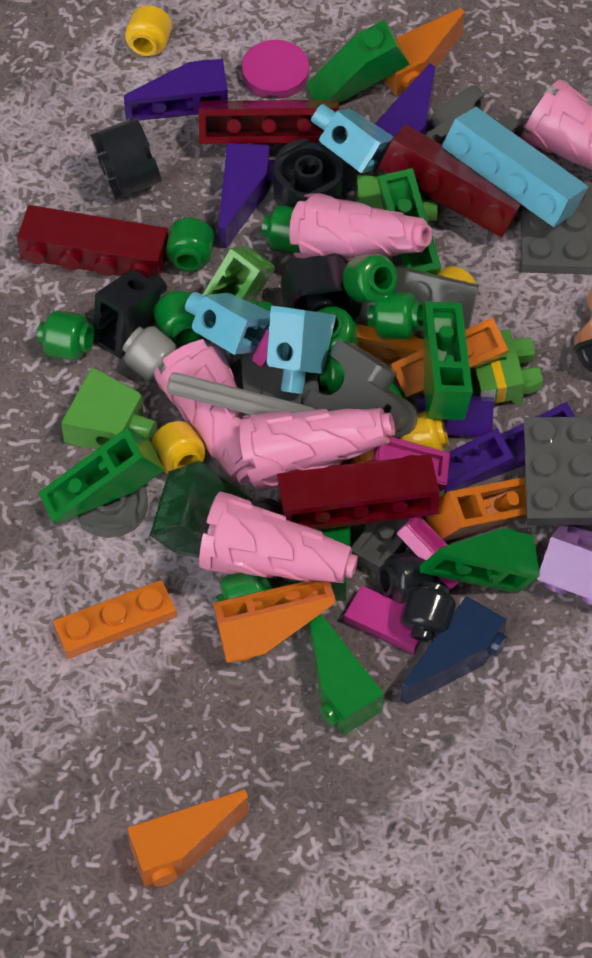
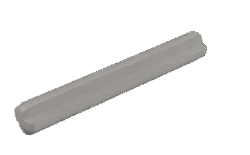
(228, 396)

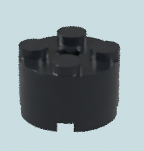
(126, 158)
(304, 170)
(317, 284)

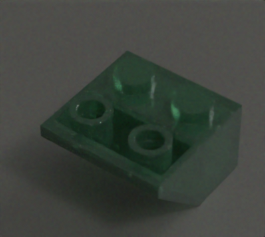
(186, 506)

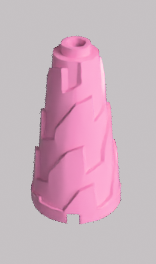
(562, 125)
(353, 229)
(214, 424)
(309, 440)
(268, 545)

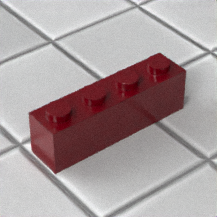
(260, 121)
(450, 180)
(91, 242)
(359, 492)

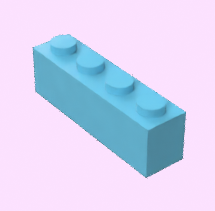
(514, 166)

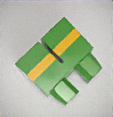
(504, 376)

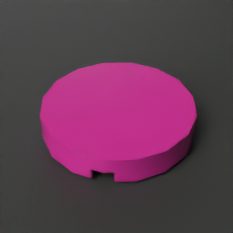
(275, 69)

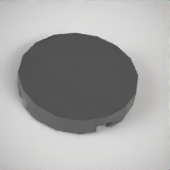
(117, 516)

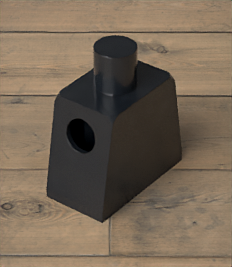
(124, 308)

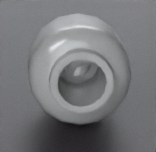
(146, 351)

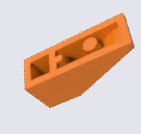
(425, 46)
(479, 508)
(264, 619)
(179, 839)

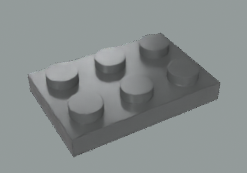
(558, 248)
(432, 289)
(558, 470)

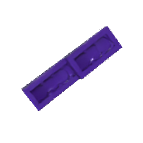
(492, 454)

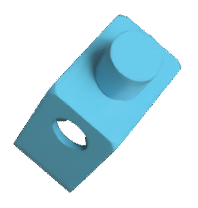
(363, 145)
(228, 321)
(298, 344)

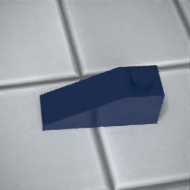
(464, 647)

